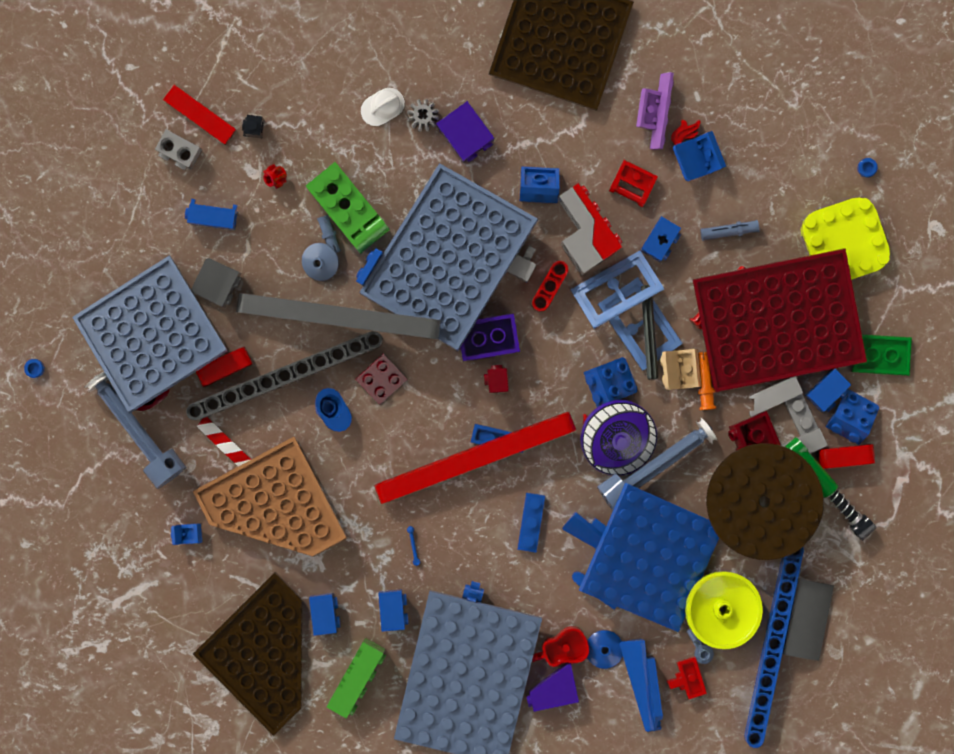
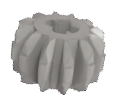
(421, 108)

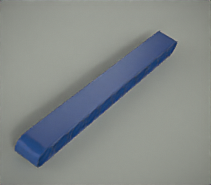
(776, 653)

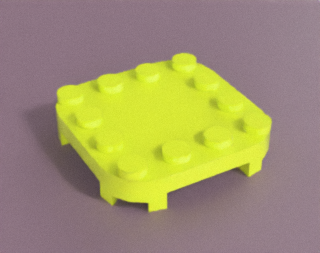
(851, 226)

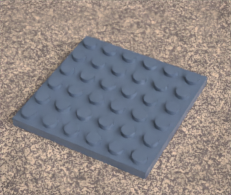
(149, 334)

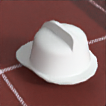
(382, 106)

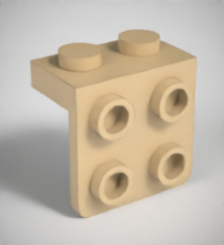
(680, 369)

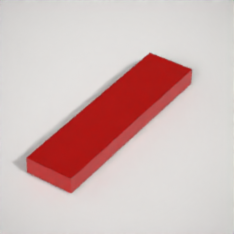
(199, 114)

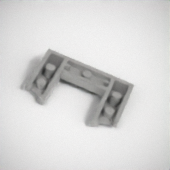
(792, 395)

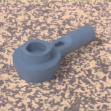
(703, 653)

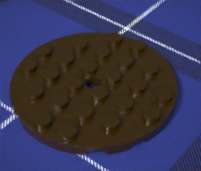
(793, 495)

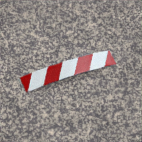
(228, 447)

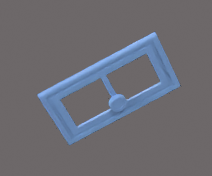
(608, 275)
(626, 332)

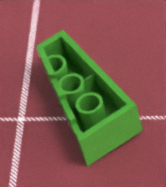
(354, 680)

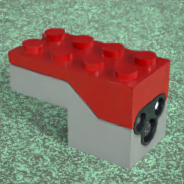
(594, 239)

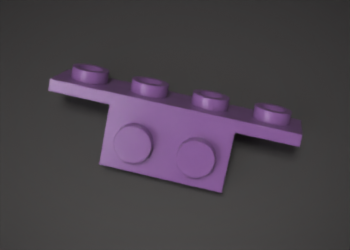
(654, 110)

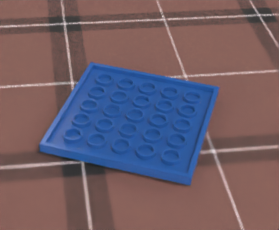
(650, 557)

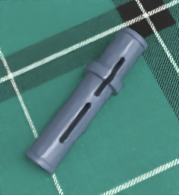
(730, 230)

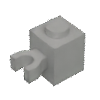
(522, 266)

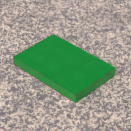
(885, 355)

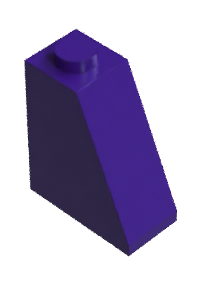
(554, 690)

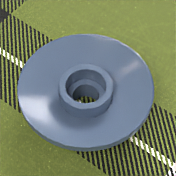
(327, 258)

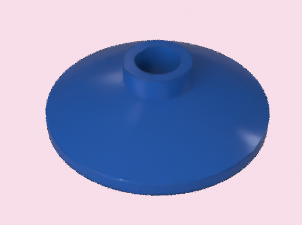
(604, 639)

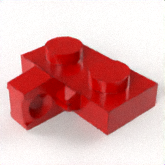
(688, 678)

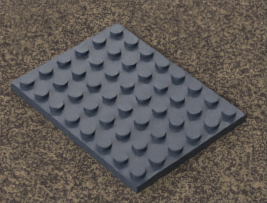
(449, 255)
(467, 676)

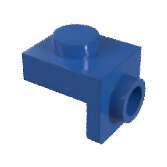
(186, 534)

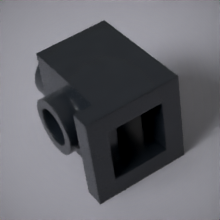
(253, 126)

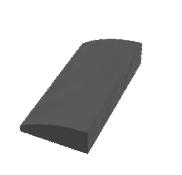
(808, 619)

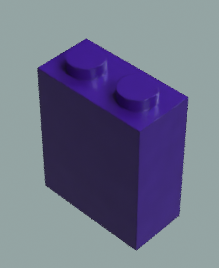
(465, 132)

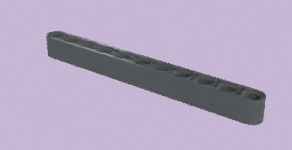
(338, 316)
(277, 382)

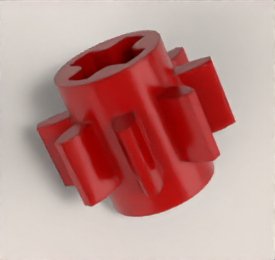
(275, 176)

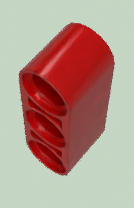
(556, 279)
(224, 366)
(847, 456)

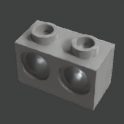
(180, 146)

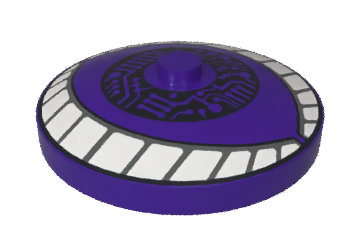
(618, 437)

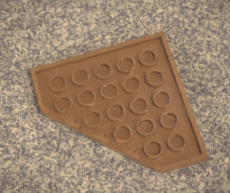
(273, 502)

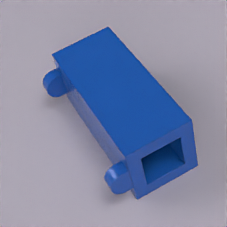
(211, 216)

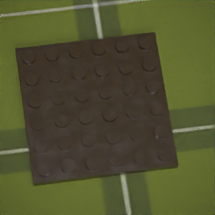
(562, 47)

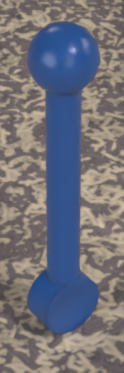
(416, 561)

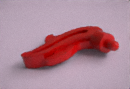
(685, 132)

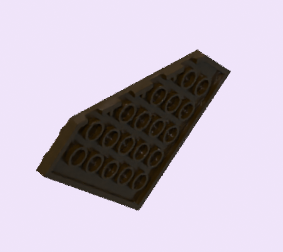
(261, 653)

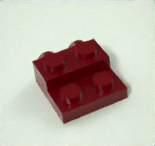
(753, 431)

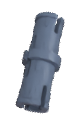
(328, 233)

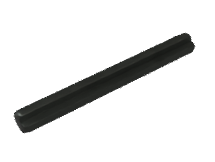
(649, 336)

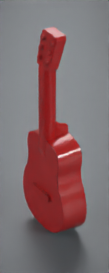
(566, 647)

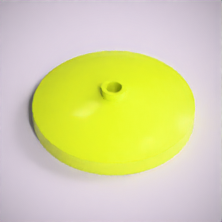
(740, 615)

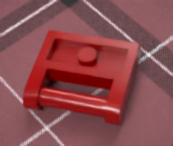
(635, 177)

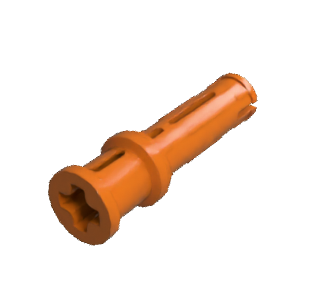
(706, 391)

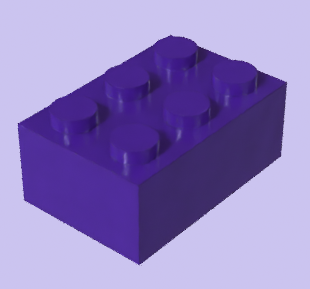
(491, 338)

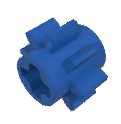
(473, 592)

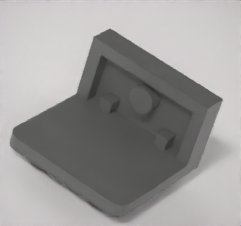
(216, 282)

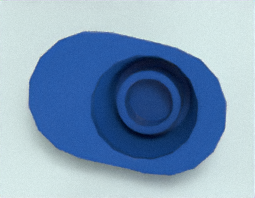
(332, 410)

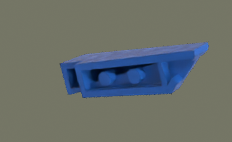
(585, 531)
(644, 682)

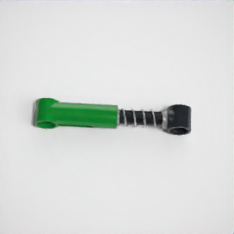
(859, 524)

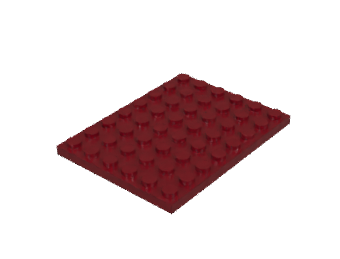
(779, 320)

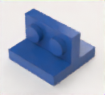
(539, 184)

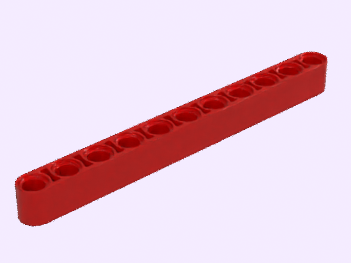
(475, 457)

